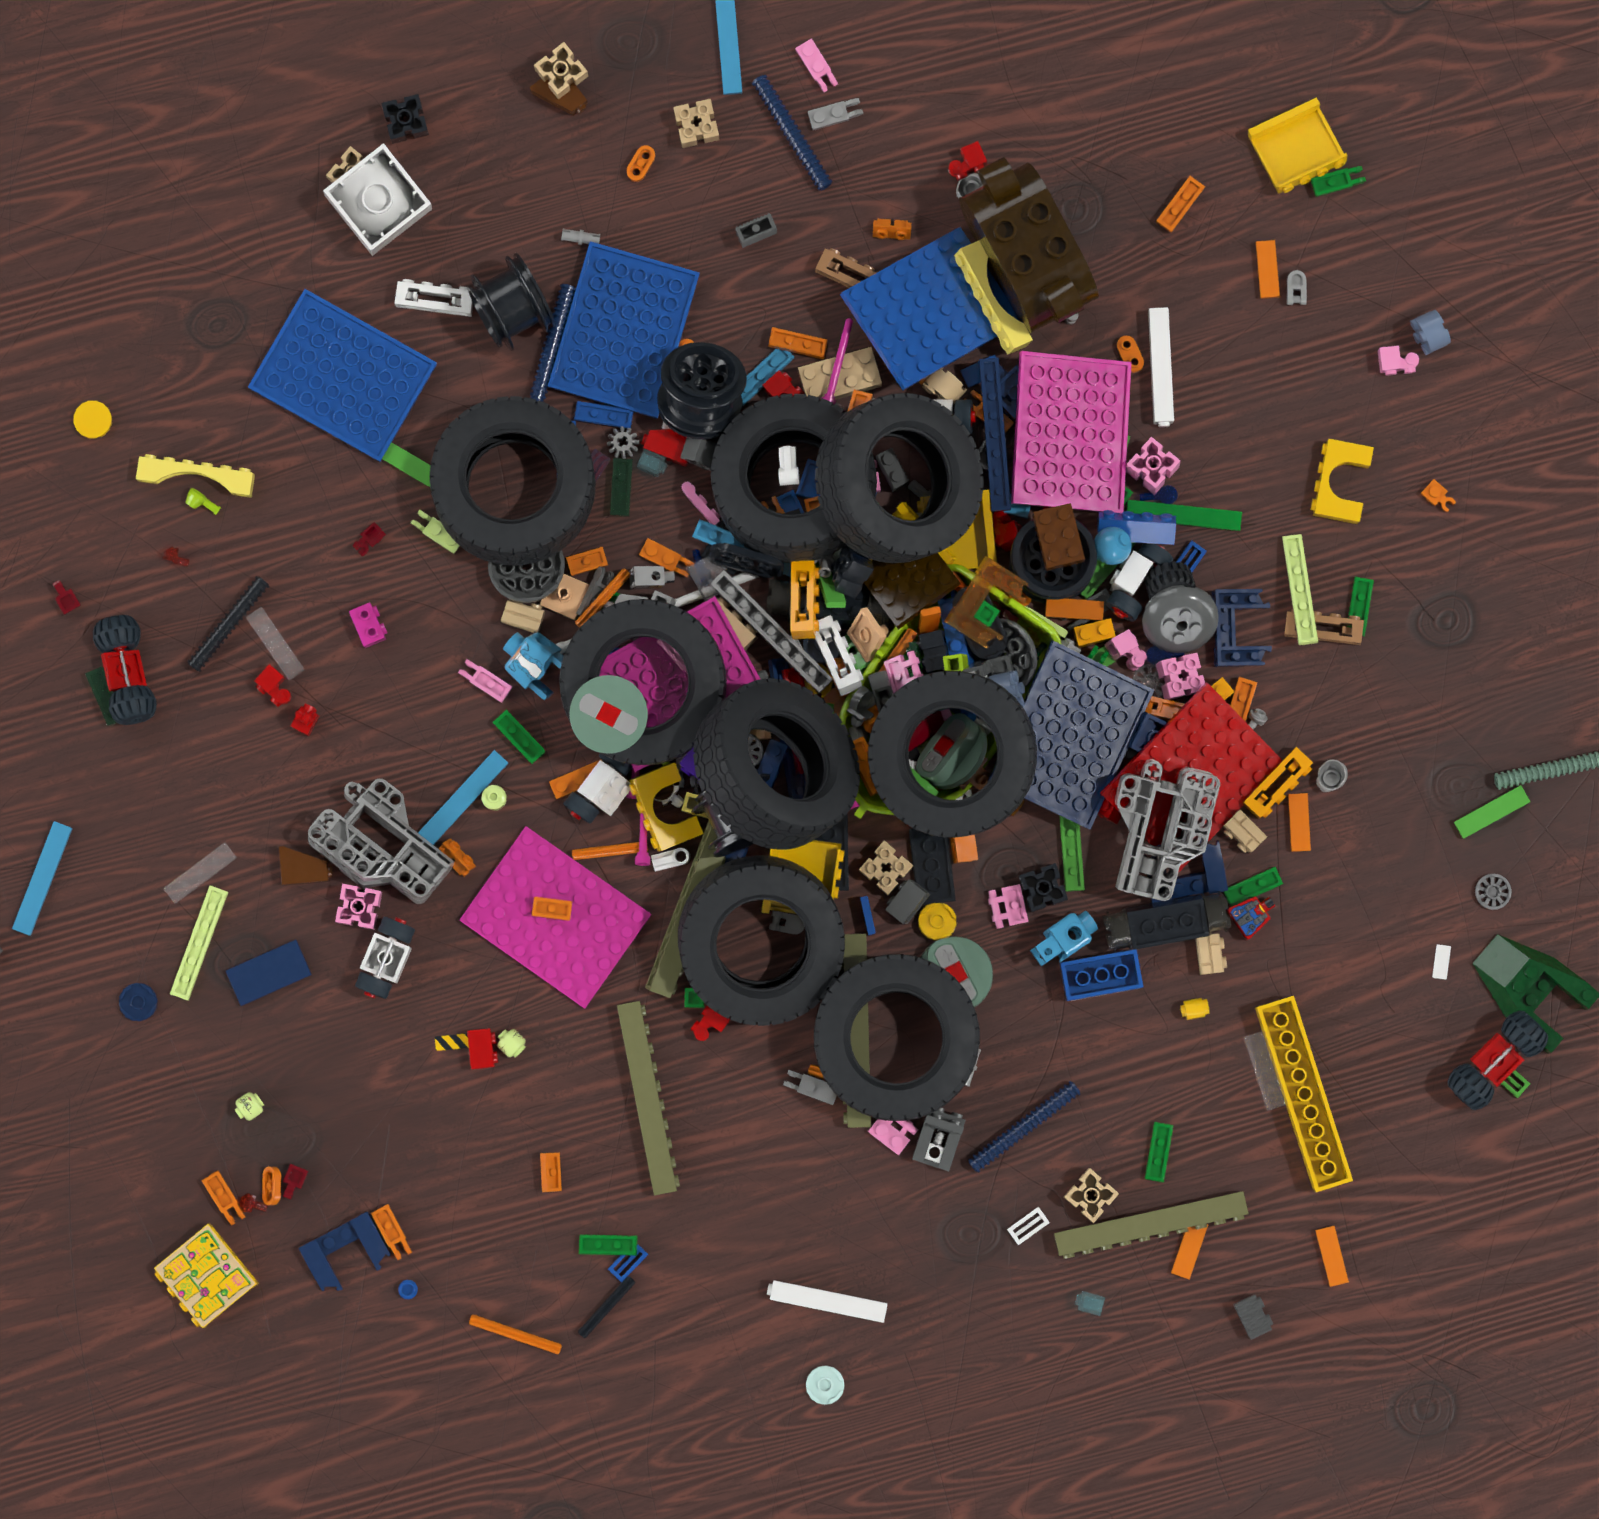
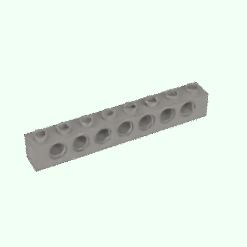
(771, 632)

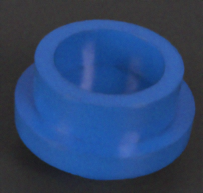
(408, 1289)

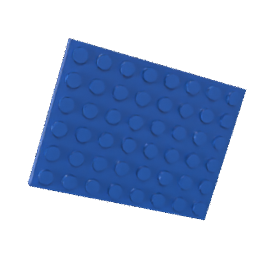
(923, 310)
(622, 328)
(342, 375)

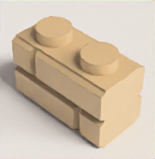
(523, 616)
(1244, 832)
(1210, 954)

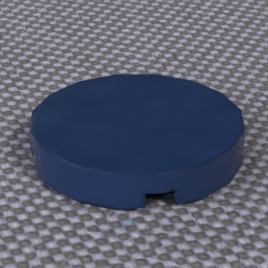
(138, 1002)

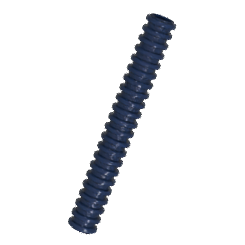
(791, 131)
(552, 342)
(1024, 1126)

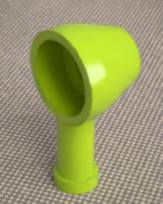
(196, 498)

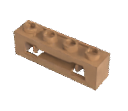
(848, 263)
(1332, 620)

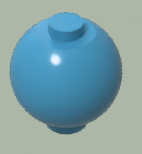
(1112, 545)

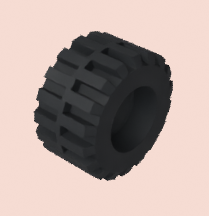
(1168, 575)

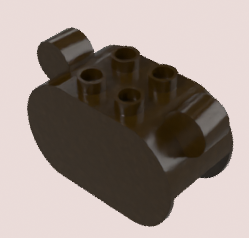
(1028, 245)

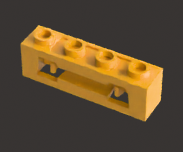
(805, 628)
(1299, 760)

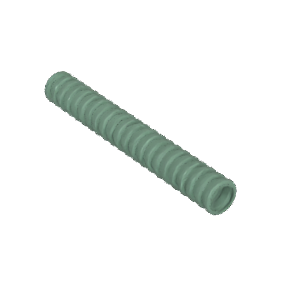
(1546, 770)

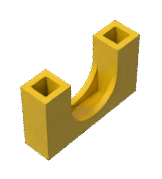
(1326, 502)
(645, 789)

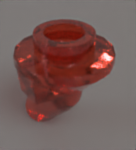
(172, 555)
(248, 1202)

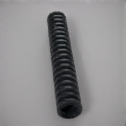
(228, 623)

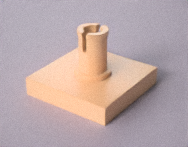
(566, 597)
(867, 634)

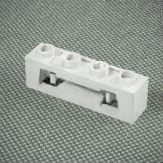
(427, 288)
(848, 682)

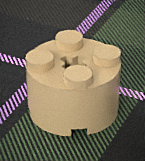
(944, 386)

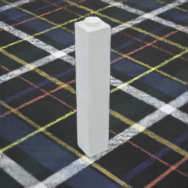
(1161, 366)
(827, 1301)

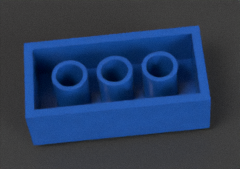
(1101, 975)

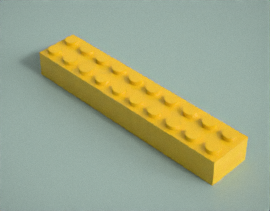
(1304, 1094)

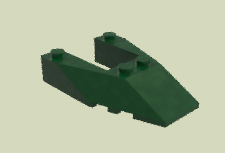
(1523, 979)

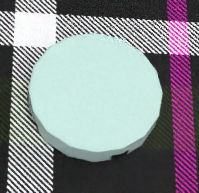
(825, 1385)

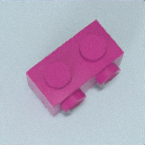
(367, 624)

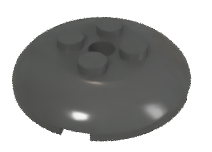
(528, 585)
(1176, 605)
(1021, 651)

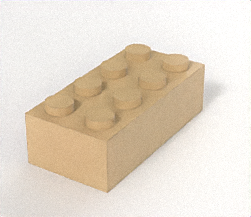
(857, 372)

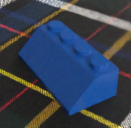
(1141, 527)

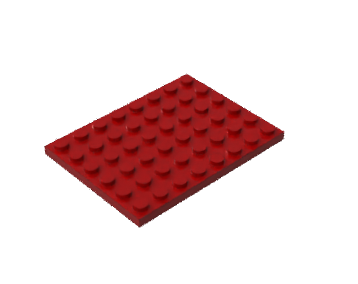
(1209, 738)

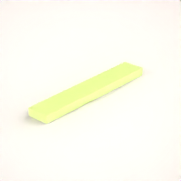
(1300, 589)
(199, 943)

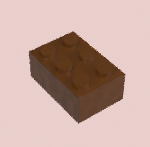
(1058, 536)

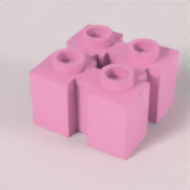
(1152, 454)
(1187, 666)
(351, 896)

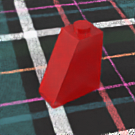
(665, 443)

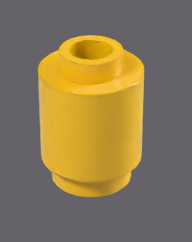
(1194, 1008)

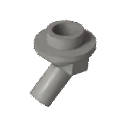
(1257, 717)

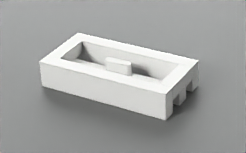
(1041, 1216)

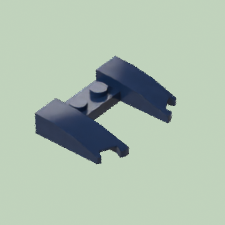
(1225, 651)
(1209, 881)
(357, 1228)

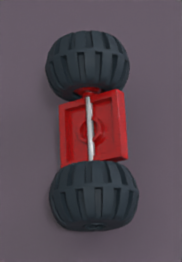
(124, 670)
(1497, 1060)

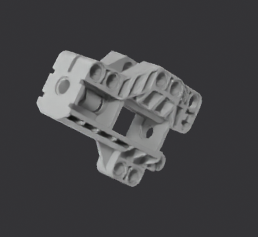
(1173, 850)
(385, 868)

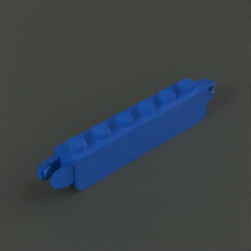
(955, 640)

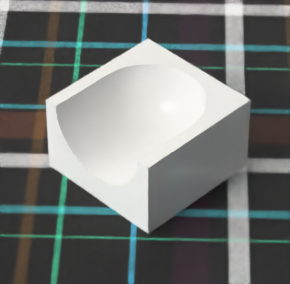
(377, 199)

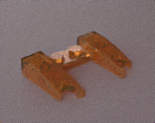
(962, 615)

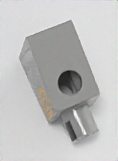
(642, 578)

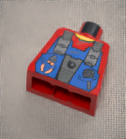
(1251, 915)

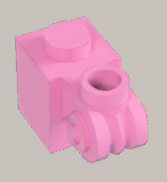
(1391, 362)
(1126, 645)

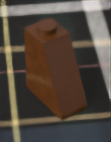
(571, 102)
(301, 868)

